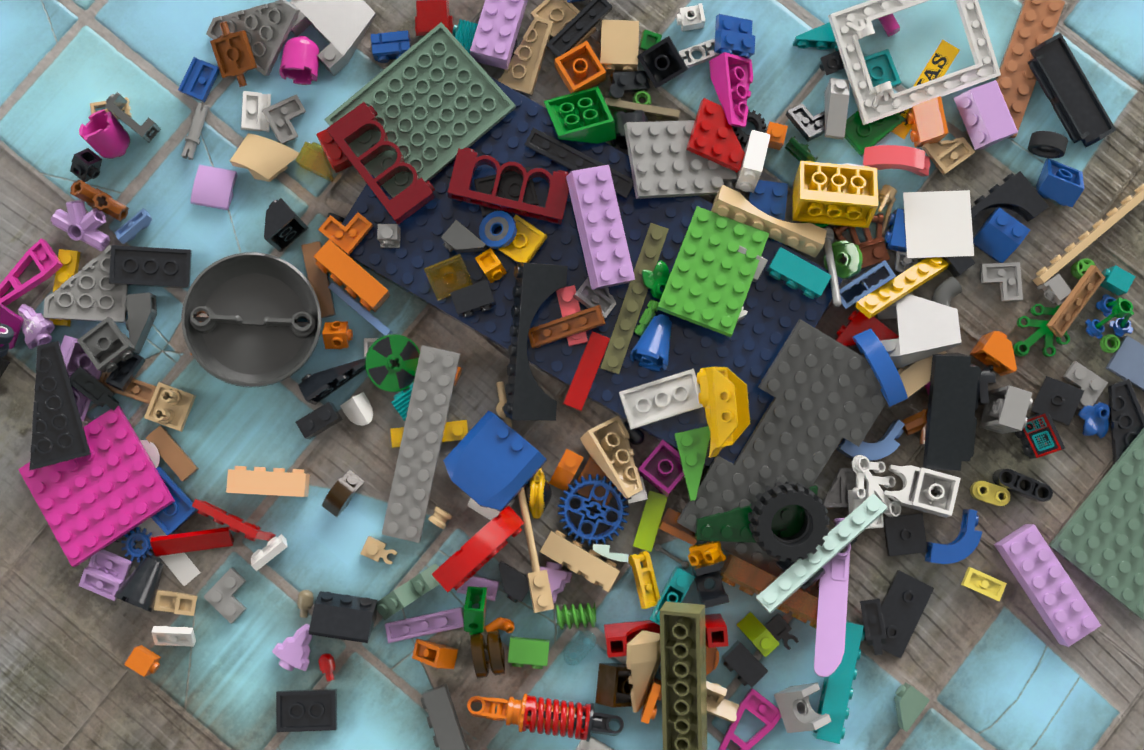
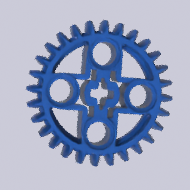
(614, 525)

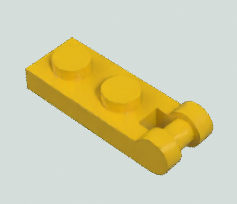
(644, 579)

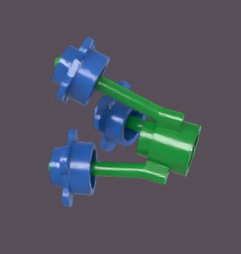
(1120, 308)

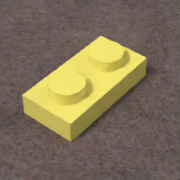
(983, 584)

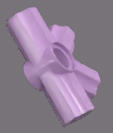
(82, 225)

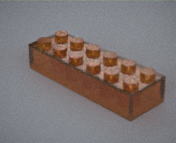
(756, 580)

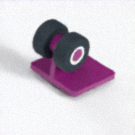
(9, 329)

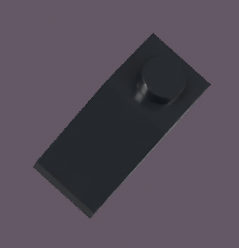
(514, 582)

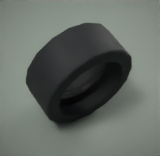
(1047, 144)

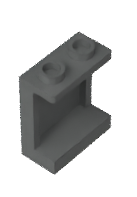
(147, 130)

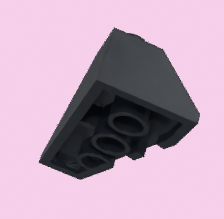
(323, 383)

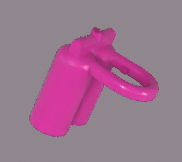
(890, 24)

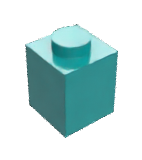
(1117, 280)

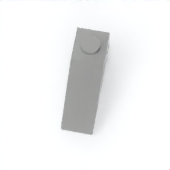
(836, 108)

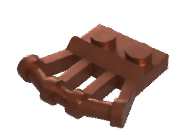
(872, 250)

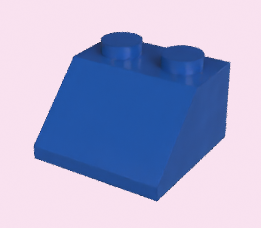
(1060, 183)
(1000, 235)

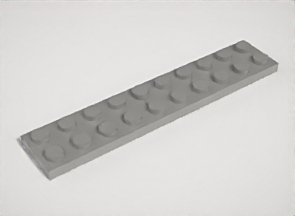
(421, 443)

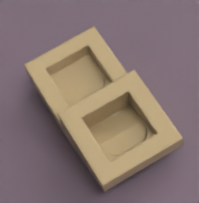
(175, 602)

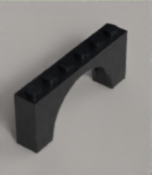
(1016, 195)

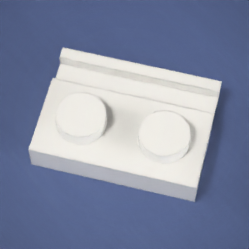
(252, 108)

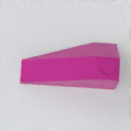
(732, 80)

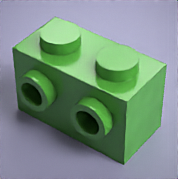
(528, 651)

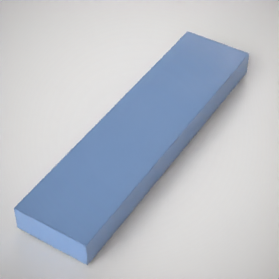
(359, 309)

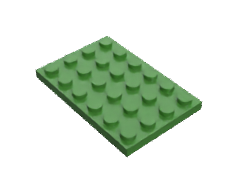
(710, 273)

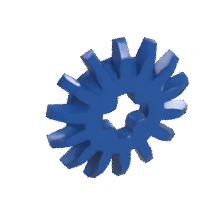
(130, 543)

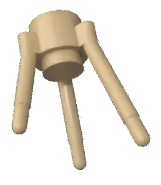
(886, 196)

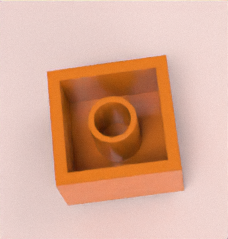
(580, 68)

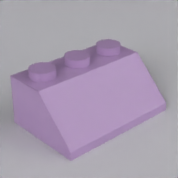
(985, 115)

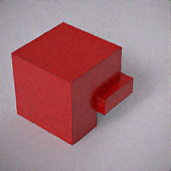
(430, 14)

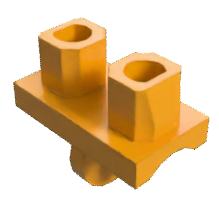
(706, 553)

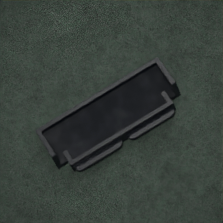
(1070, 92)
(951, 411)

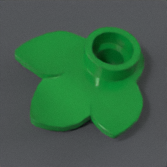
(656, 278)

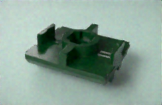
(799, 150)

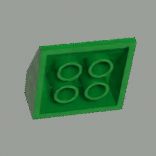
(582, 116)

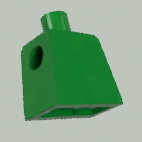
(475, 618)

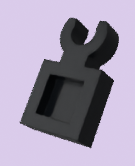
(779, 629)

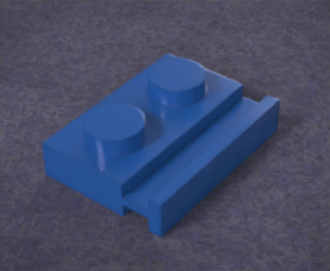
(199, 79)

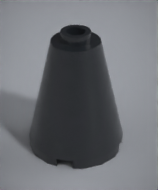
(142, 584)

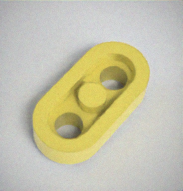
(991, 493)

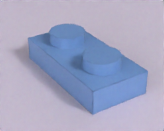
(133, 226)

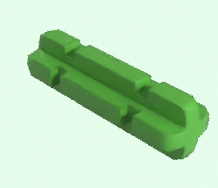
(646, 317)

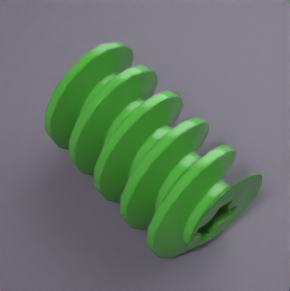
(576, 616)

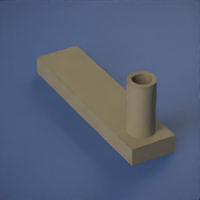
(652, 112)

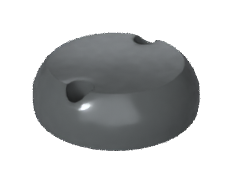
(251, 319)

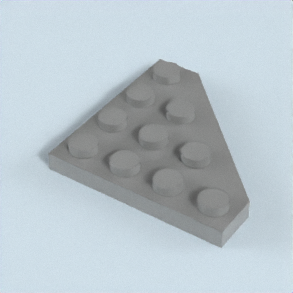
(265, 27)
(89, 295)

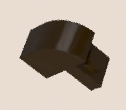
(342, 492)

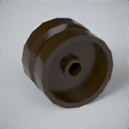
(487, 654)

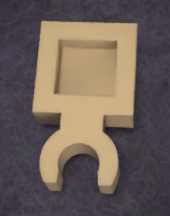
(376, 549)

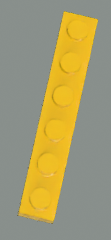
(901, 286)

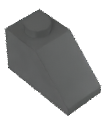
(462, 240)

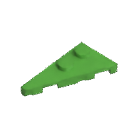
(692, 452)

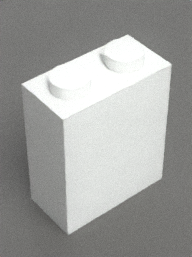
(753, 161)

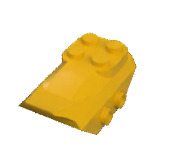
(725, 406)

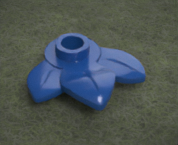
(1095, 420)

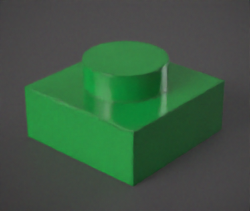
(649, 39)

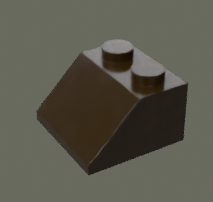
(613, 685)

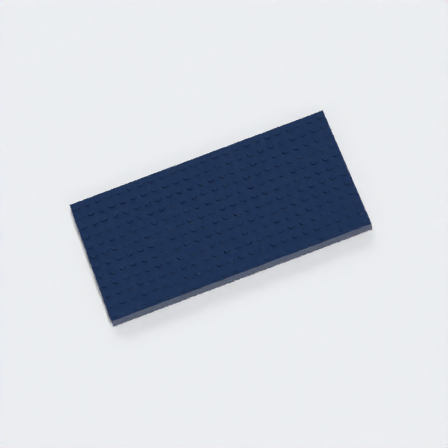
(748, 353)

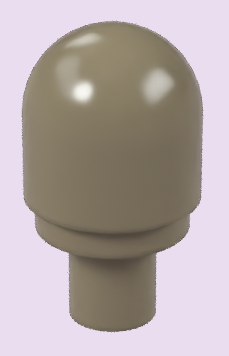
(305, 602)

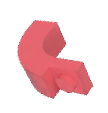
(897, 158)

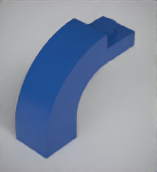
(961, 546)

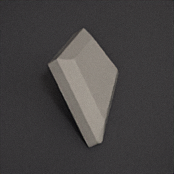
(903, 263)

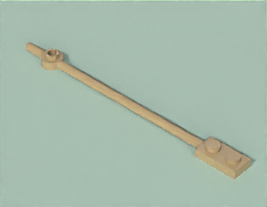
(537, 580)

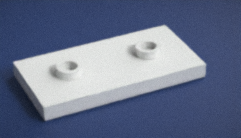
(661, 399)

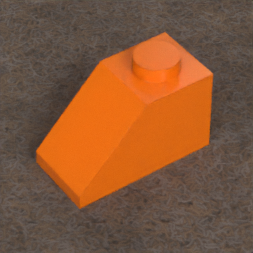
(566, 470)
(435, 654)

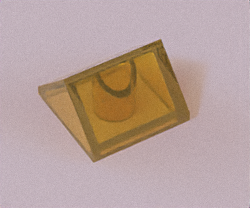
(448, 276)

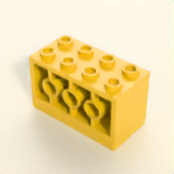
(835, 194)

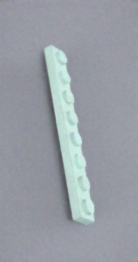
(834, 542)

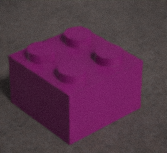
(663, 468)

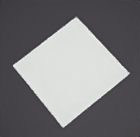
(938, 224)

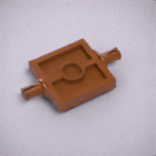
(233, 54)

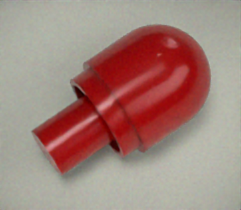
(327, 665)

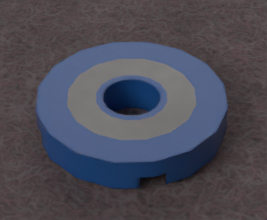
(490, 223)

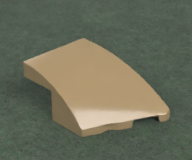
(263, 157)

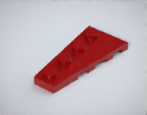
(235, 523)

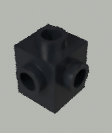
(86, 165)

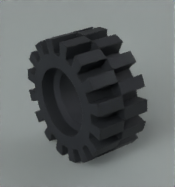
(754, 119)

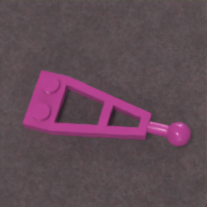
(46, 262)
(761, 709)

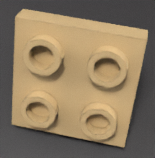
(170, 406)

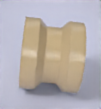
(440, 517)

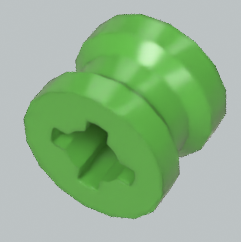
(1084, 264)

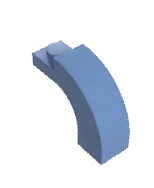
(876, 450)

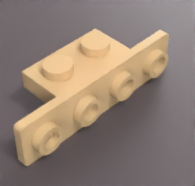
(718, 705)

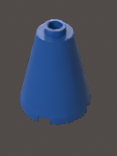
(654, 344)

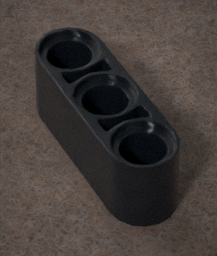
(1031, 485)

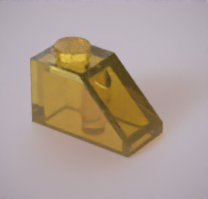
(315, 160)

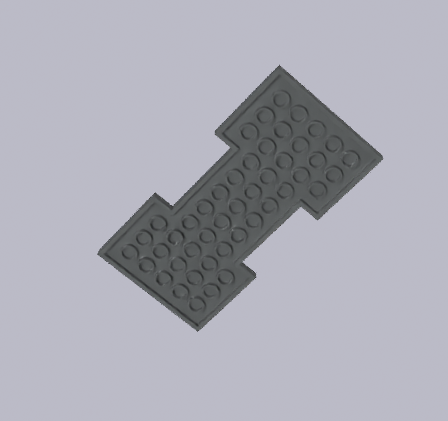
(818, 398)

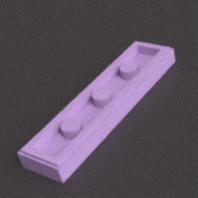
(424, 625)

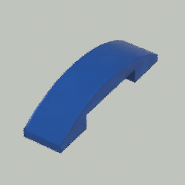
(882, 366)

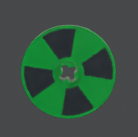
(379, 366)

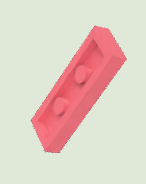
(569, 306)

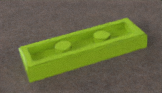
(650, 521)

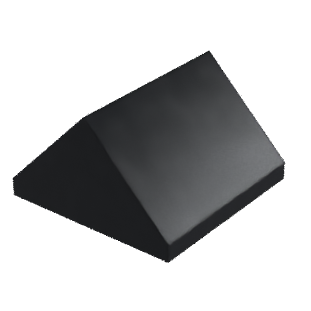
(662, 62)

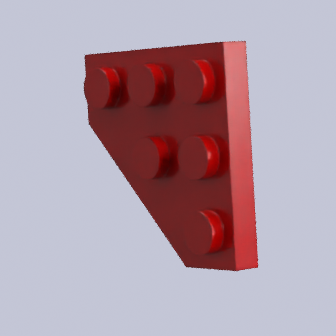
(714, 137)

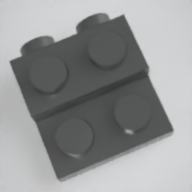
(106, 345)

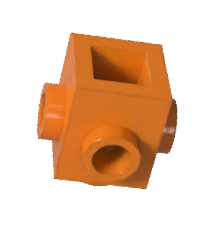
(337, 335)

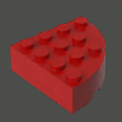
(478, 550)

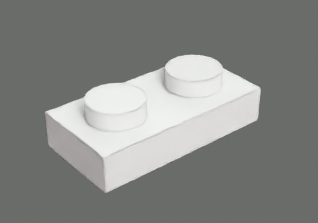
(273, 548)
(173, 636)

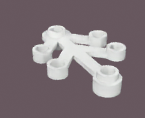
(861, 466)

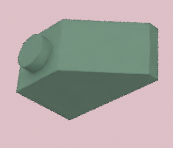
(908, 705)

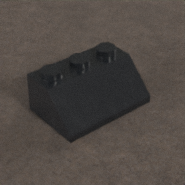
(282, 225)
(343, 617)

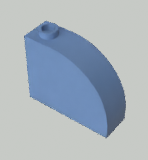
(866, 284)

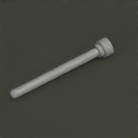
(831, 267)

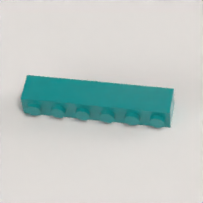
(837, 687)

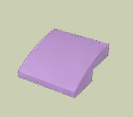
(213, 187)
(105, 574)

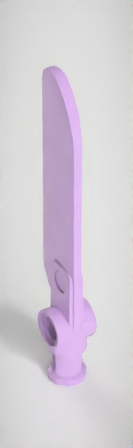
(832, 613)

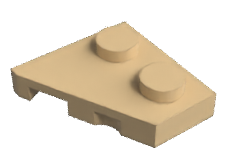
(948, 153)

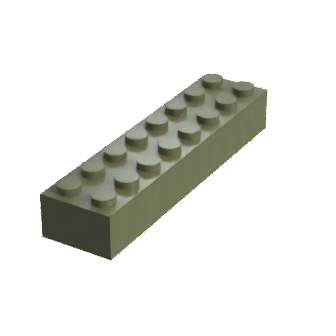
(683, 676)

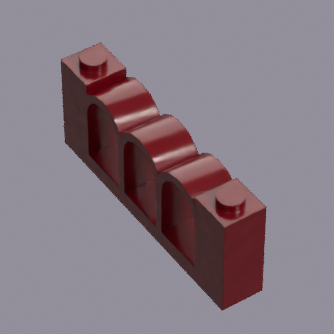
(353, 126)
(468, 162)

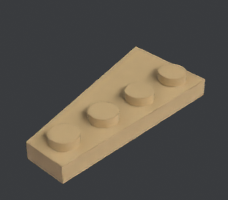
(528, 57)

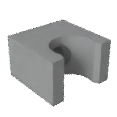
(796, 708)

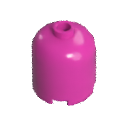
(300, 60)
(105, 135)

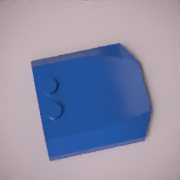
(493, 463)

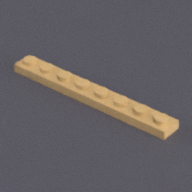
(1088, 237)

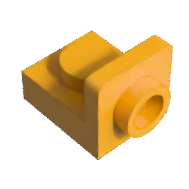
(490, 265)

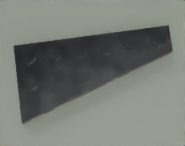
(1125, 416)
(56, 420)

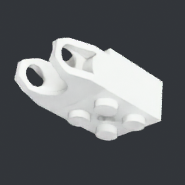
(918, 486)

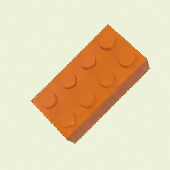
(352, 276)

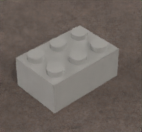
(1006, 410)

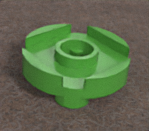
(854, 259)

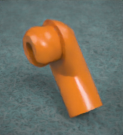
(502, 624)

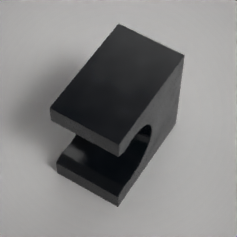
(714, 595)

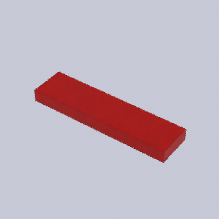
(586, 371)
(192, 541)

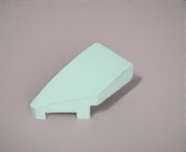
(604, 551)

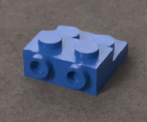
(734, 36)

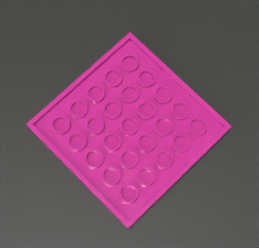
(99, 494)

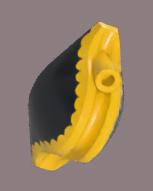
(538, 494)

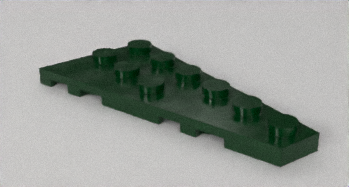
(734, 527)

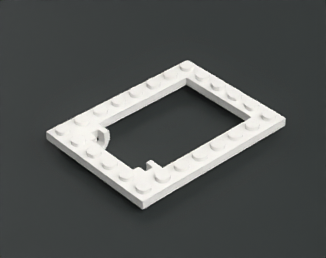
(873, 103)

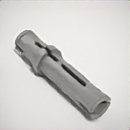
(192, 139)

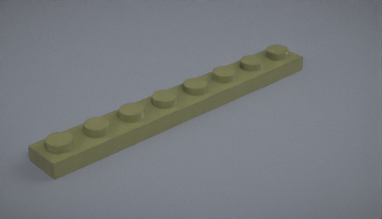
(633, 300)

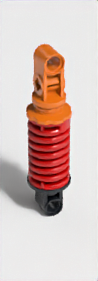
(549, 716)

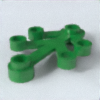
(1043, 329)

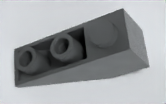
(141, 316)

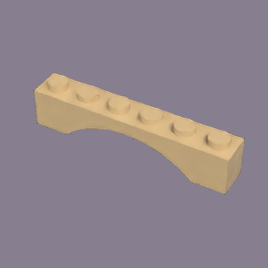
(800, 236)

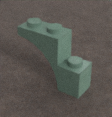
(407, 593)

